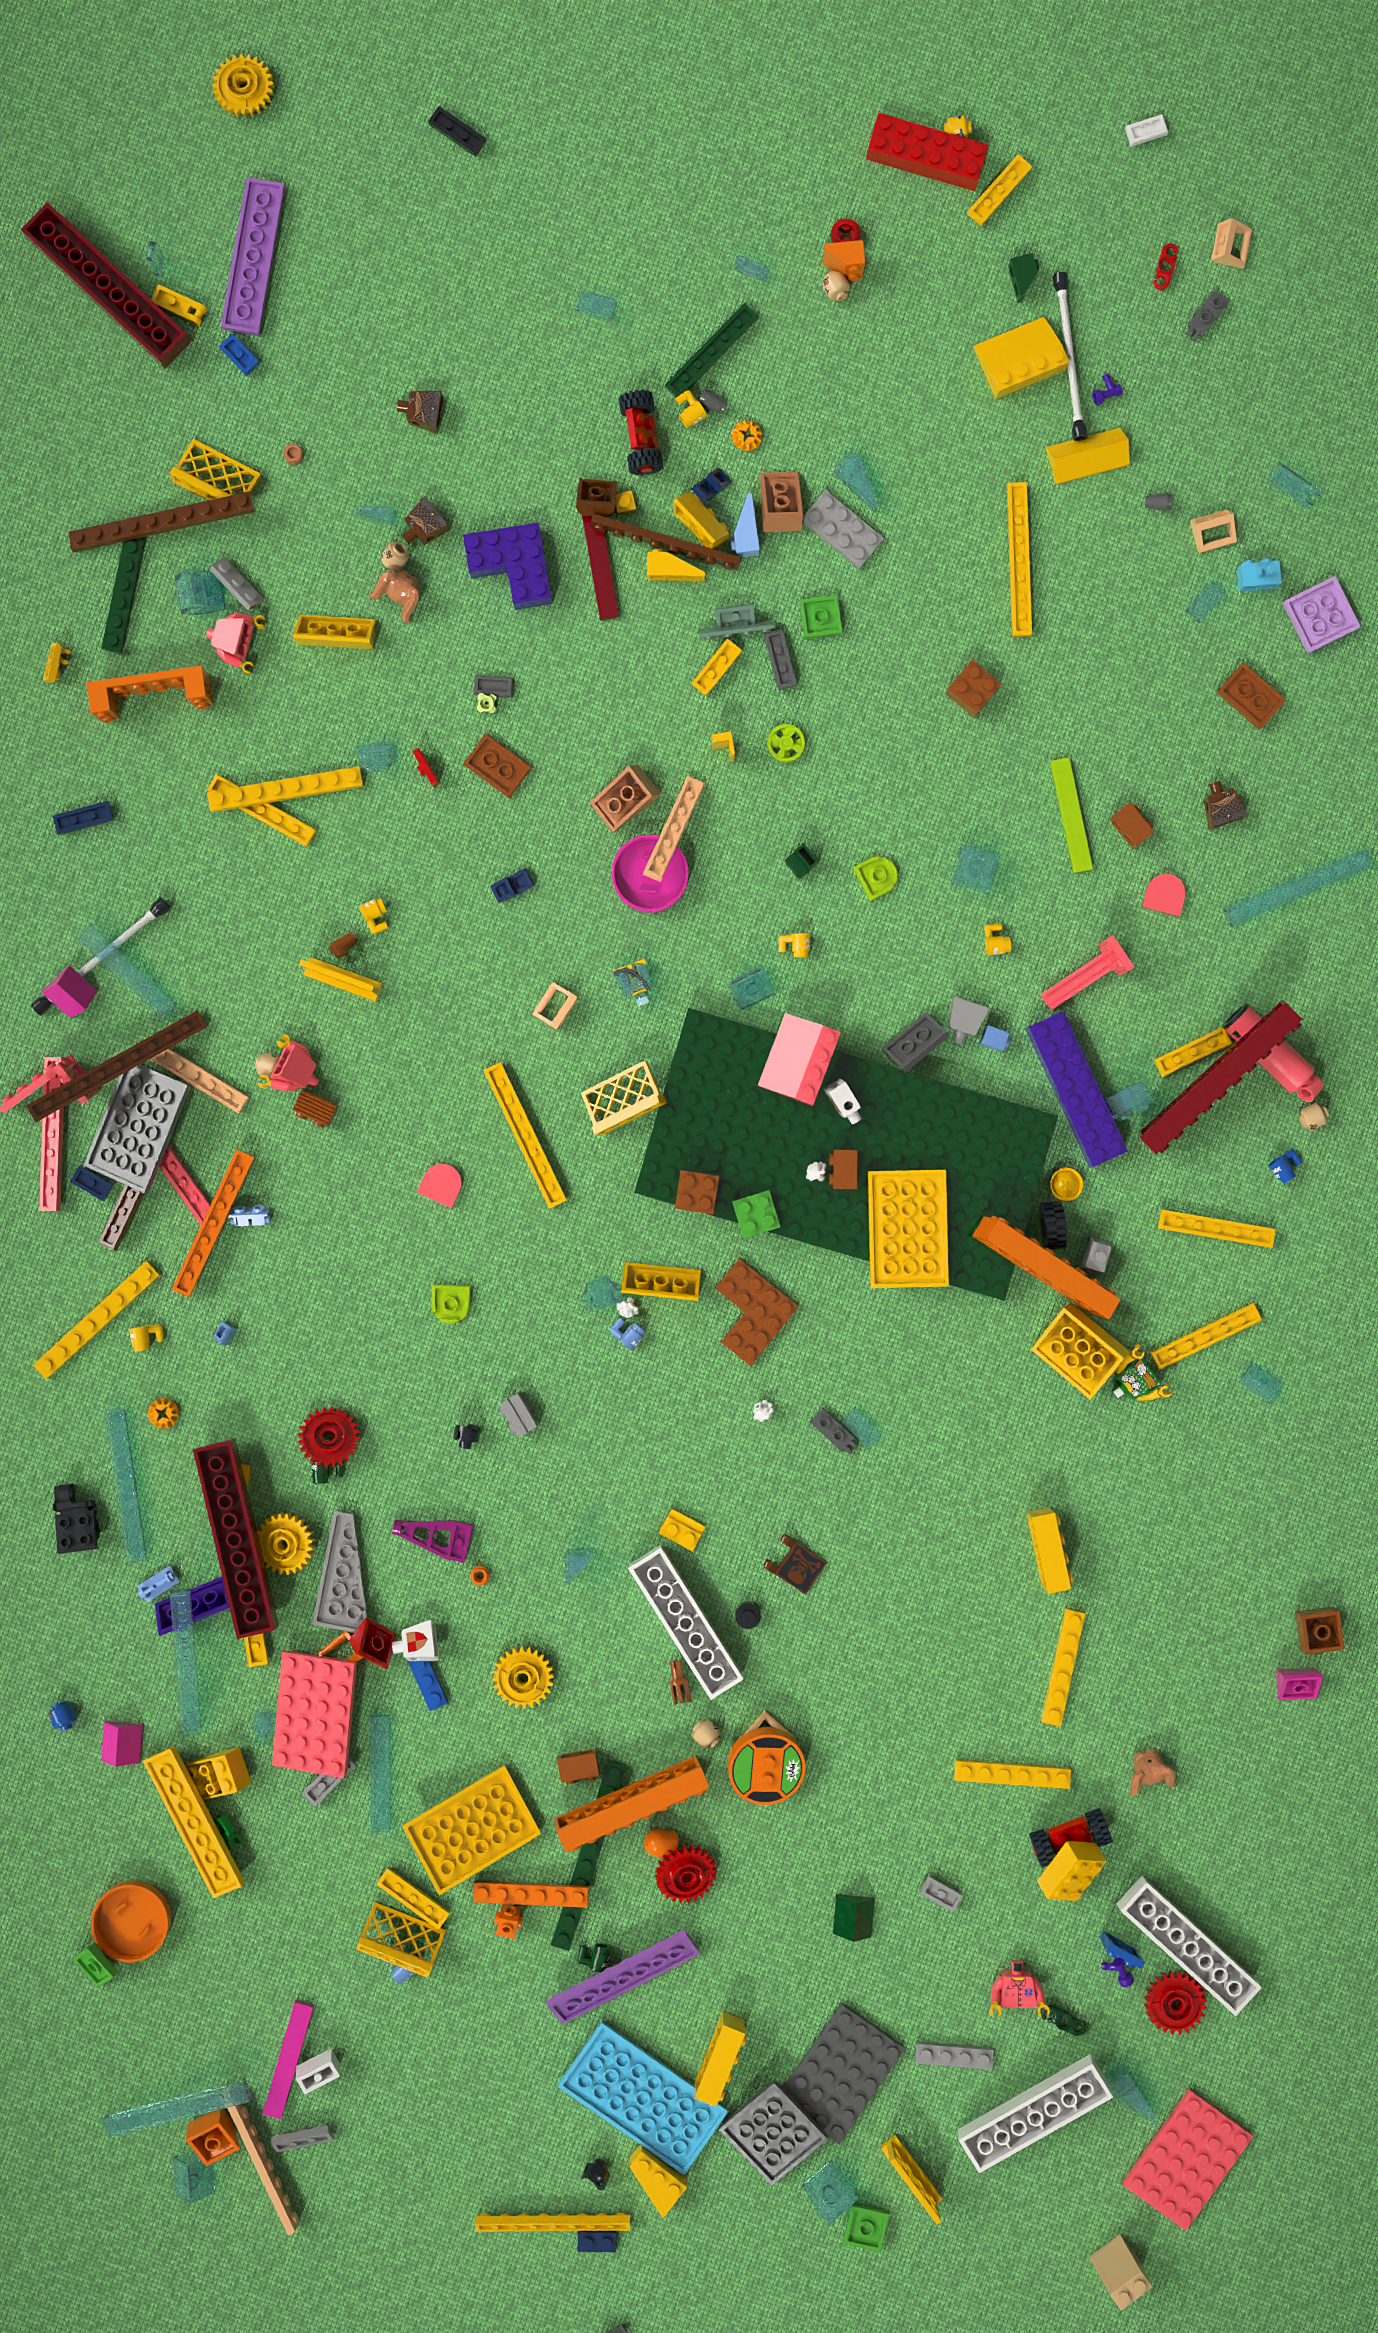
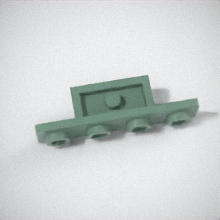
(736, 620)

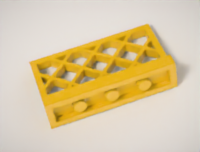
(204, 488)
(341, 978)
(625, 1114)
(391, 1953)
(913, 2176)

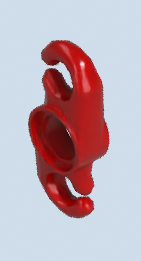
(1166, 275)

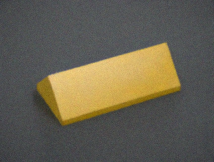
(1090, 456)
(334, 631)
(661, 1281)

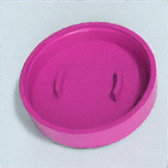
(642, 891)

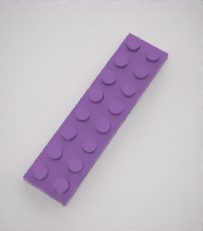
(253, 256)
(623, 1977)

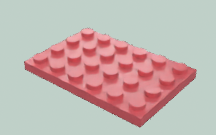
(314, 1713)
(1187, 2159)

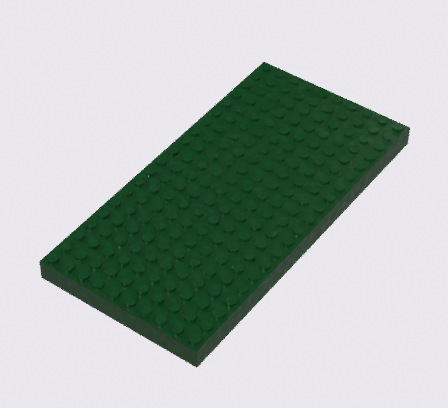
(765, 1141)

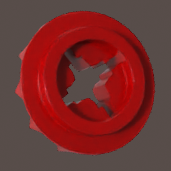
(843, 226)

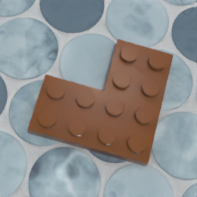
(763, 1307)

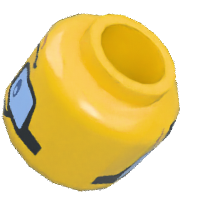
(958, 126)

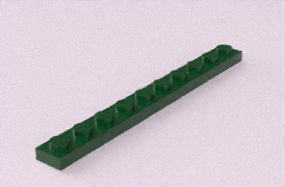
(586, 1862)

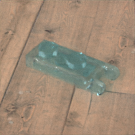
(1294, 484)

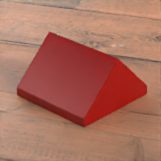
(373, 1642)

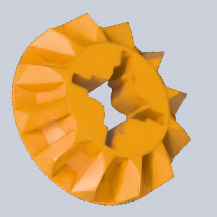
(751, 442)
(171, 1412)

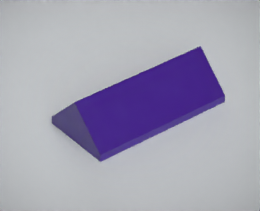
(205, 1600)

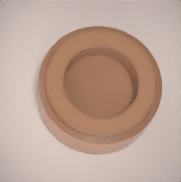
(293, 454)

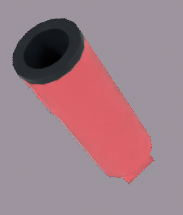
(1283, 1063)

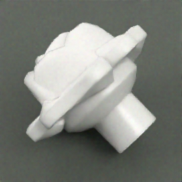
(816, 1171)
(627, 1308)
(763, 1410)

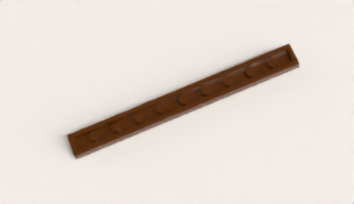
(162, 521)
(115, 1066)

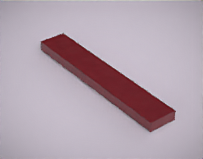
(600, 571)

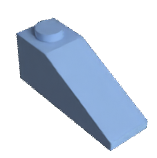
(745, 535)

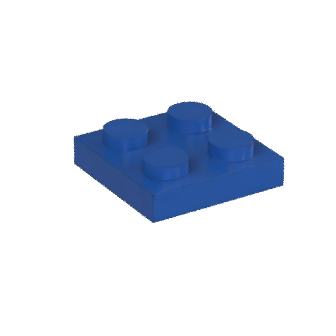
(1118, 1948)

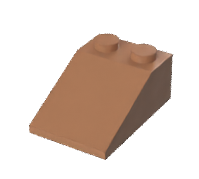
(781, 502)
(625, 797)

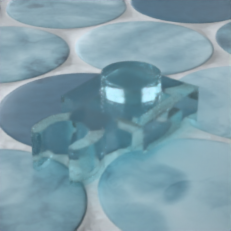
(263, 1724)

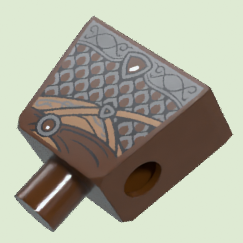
(423, 409)
(424, 523)
(1223, 806)

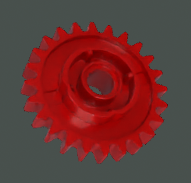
(329, 1451)
(699, 1869)
(1185, 2012)

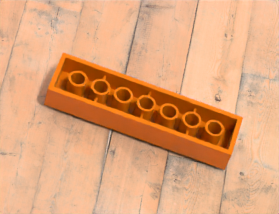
(1046, 1266)
(630, 1804)

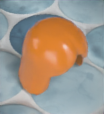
(659, 1841)

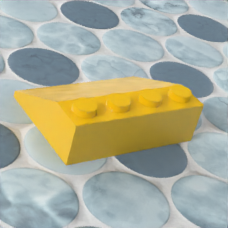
(1021, 357)
(1080, 1350)

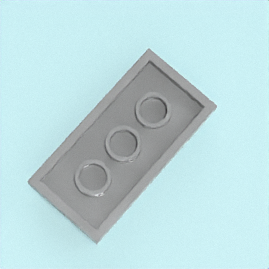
(842, 529)

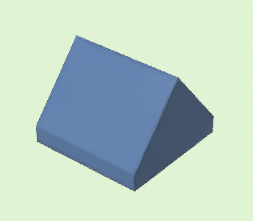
(225, 1333)

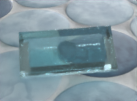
(1261, 1383)

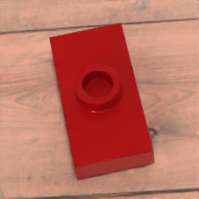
(424, 768)

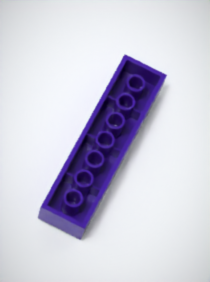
(1076, 1089)

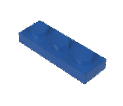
(428, 1684)

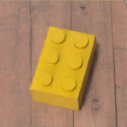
(1071, 1871)

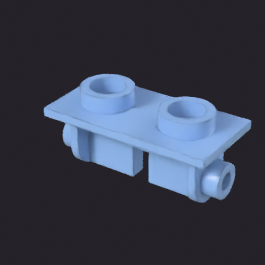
(241, 1215)
(157, 1584)

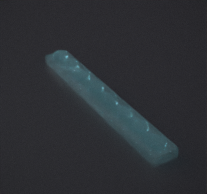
(1298, 887)
(125, 1484)
(185, 1661)
(177, 2108)

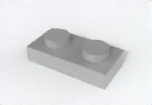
(941, 1893)

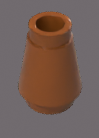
(342, 945)

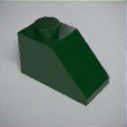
(1022, 273)

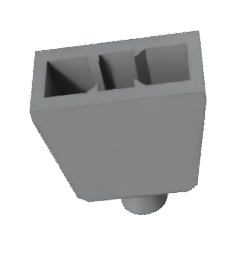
(965, 1019)
(1095, 1256)

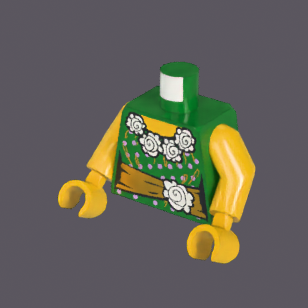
(1138, 1379)

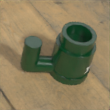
(320, 1474)
(599, 1959)

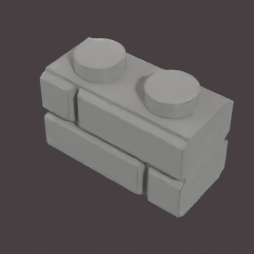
(519, 1415)

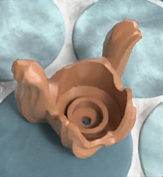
(400, 588)
(1150, 1773)

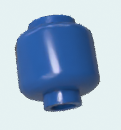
(62, 1716)

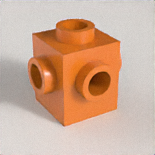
(508, 1921)

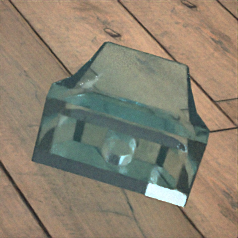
(377, 756)
(600, 1294)

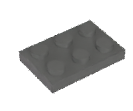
(915, 1042)

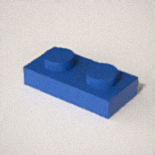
(239, 355)

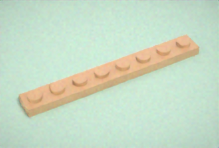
(264, 2167)

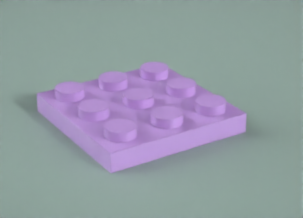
(1321, 614)

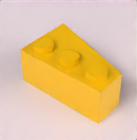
(658, 2179)

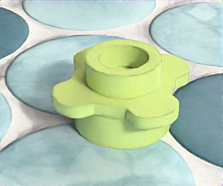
(491, 701)

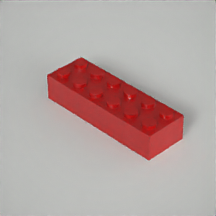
(926, 151)

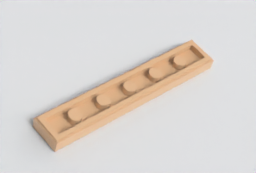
(674, 828)
(202, 1079)

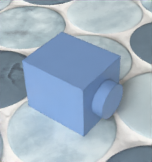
(995, 1038)

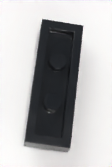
(457, 131)

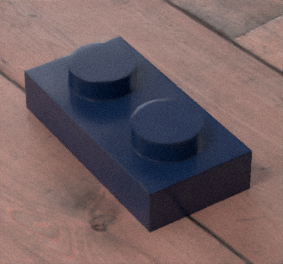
(92, 1183)
(596, 2241)

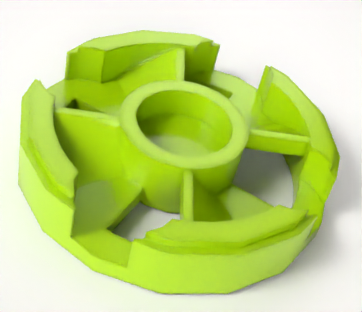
(785, 743)

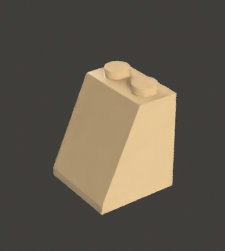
(1121, 2272)

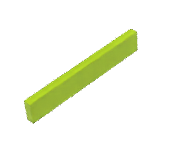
(1071, 815)

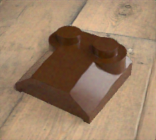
(596, 497)

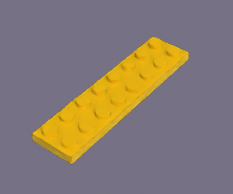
(194, 1822)

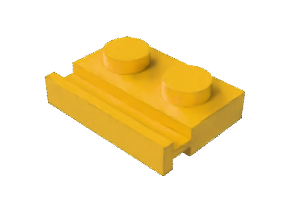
(682, 1529)

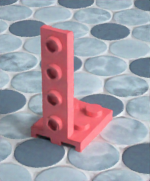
(1111, 958)
(66, 1069)

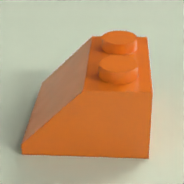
(845, 258)
(212, 2136)

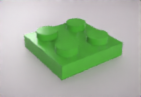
(820, 617)
(756, 1214)
(95, 1964)
(866, 2227)

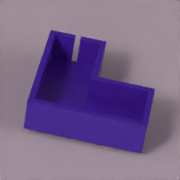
(515, 552)

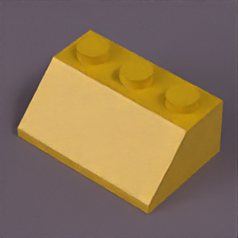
(700, 521)

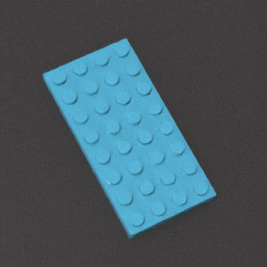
(641, 2097)

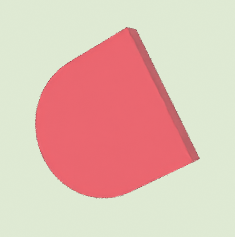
(1165, 895)
(441, 1184)

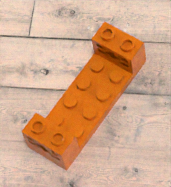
(103, 692)

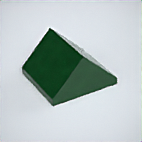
(853, 1917)

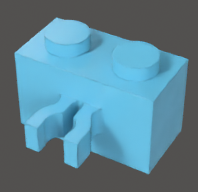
(1259, 575)

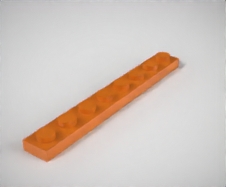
(213, 1223)

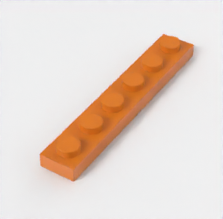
(531, 1894)

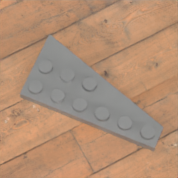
(341, 1588)

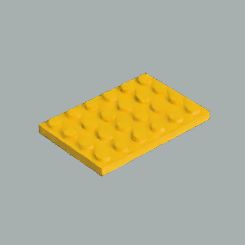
(908, 1228)
(471, 1829)

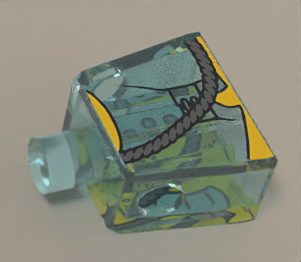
(634, 981)

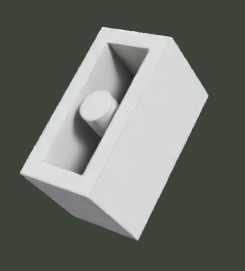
(317, 2071)

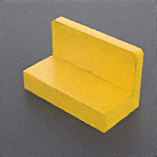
(724, 740)

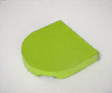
(876, 876)
(450, 1302)

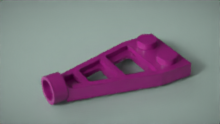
(458, 1541)

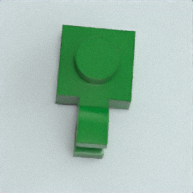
(226, 1830)

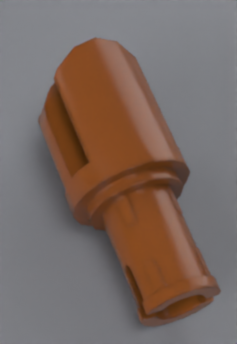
(679, 1680)

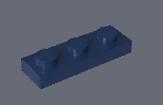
(83, 818)

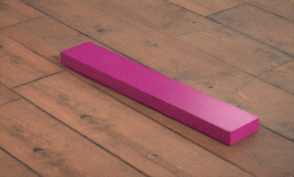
(288, 2059)

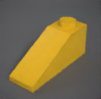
(668, 567)

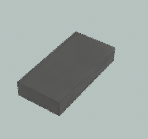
(493, 685)

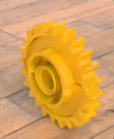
(241, 72)
(297, 1536)
(523, 1691)

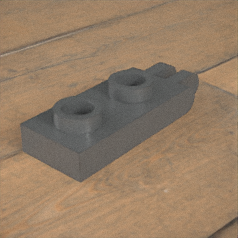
(1207, 315)
(833, 1431)

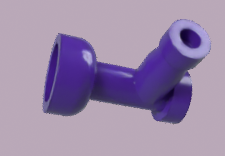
(1099, 396)
(1125, 1978)

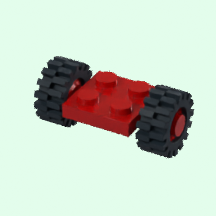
(641, 432)
(1073, 1830)

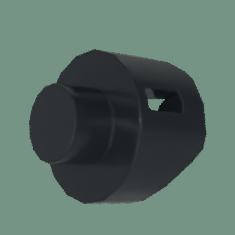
(465, 1435)
(747, 1615)
(597, 2173)

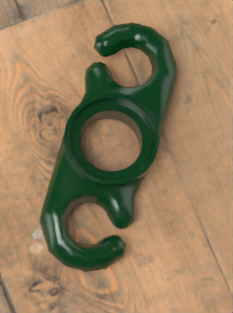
(1069, 2027)

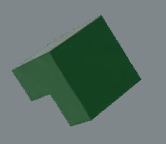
(801, 861)

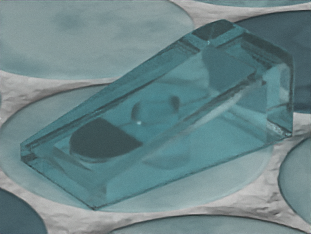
(597, 305)
(380, 514)

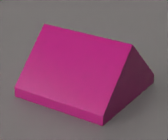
(70, 992)
(1298, 1683)
(121, 1743)

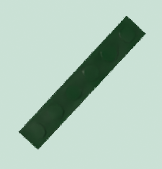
(711, 351)
(122, 596)

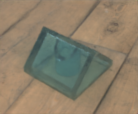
(751, 987)
(576, 1561)
(193, 2178)

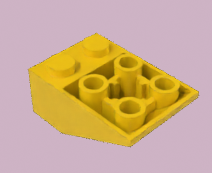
(219, 1773)

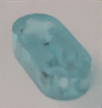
(751, 268)

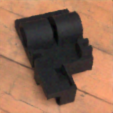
(76, 1523)

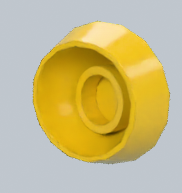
(1066, 1184)

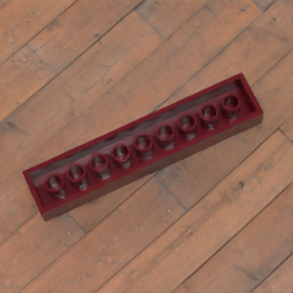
(106, 285)
(1220, 1076)
(236, 1538)

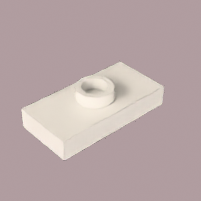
(1146, 130)

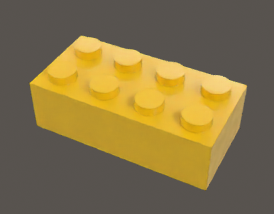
(1049, 1550)
(719, 2059)

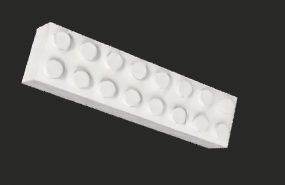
(686, 1622)
(1188, 1945)
(1034, 2113)

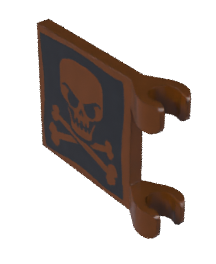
(798, 1567)

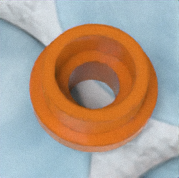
(480, 1581)

